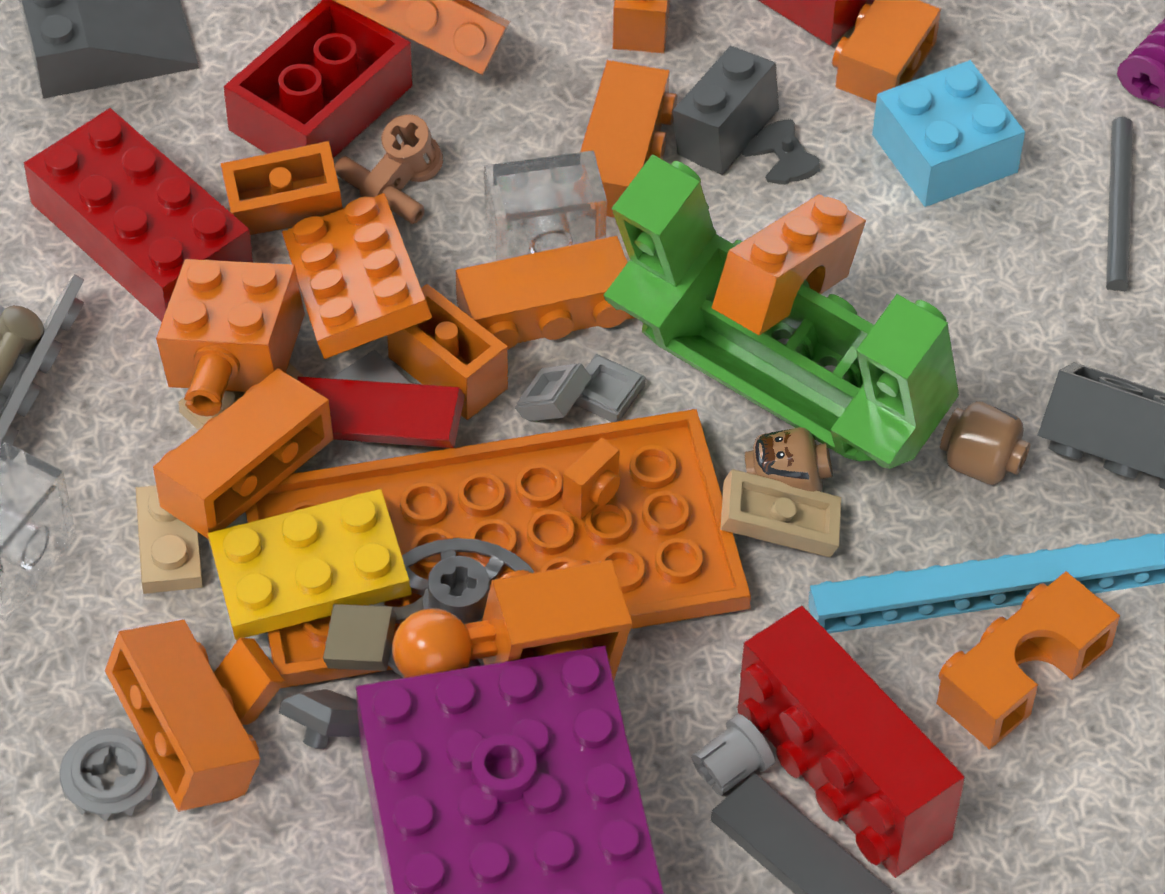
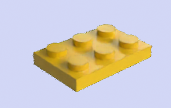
(307, 561)

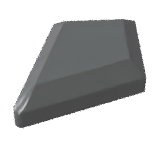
(323, 714)

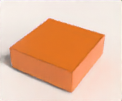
(249, 679)

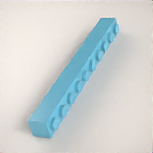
(984, 583)

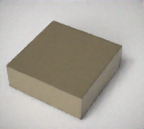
(360, 637)

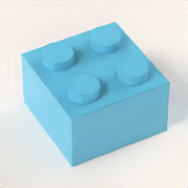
(948, 133)

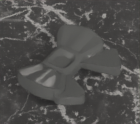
(793, 161)

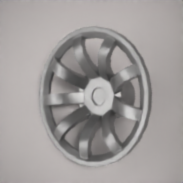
(455, 582)

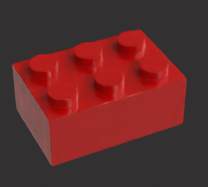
(319, 82)

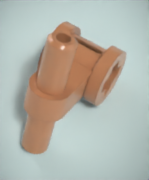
(397, 166)

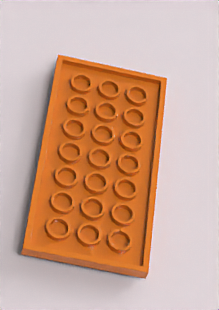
(510, 494)

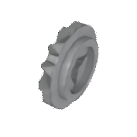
(90, 758)

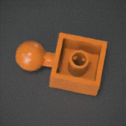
(522, 619)

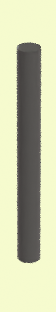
(1119, 205)

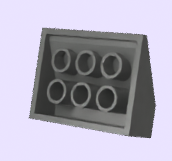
(105, 42)

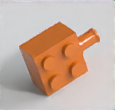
(228, 328)

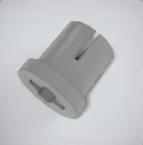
(733, 755)

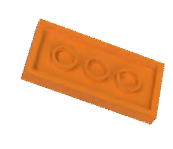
(355, 275)

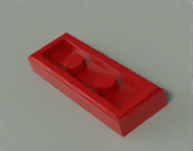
(391, 411)

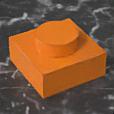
(591, 479)

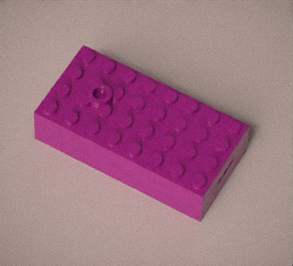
(506, 780)

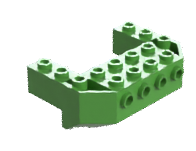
(888, 376)

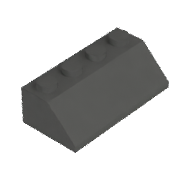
(1107, 419)

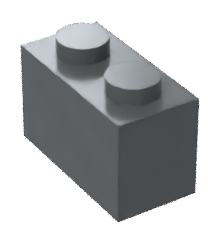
(726, 109)

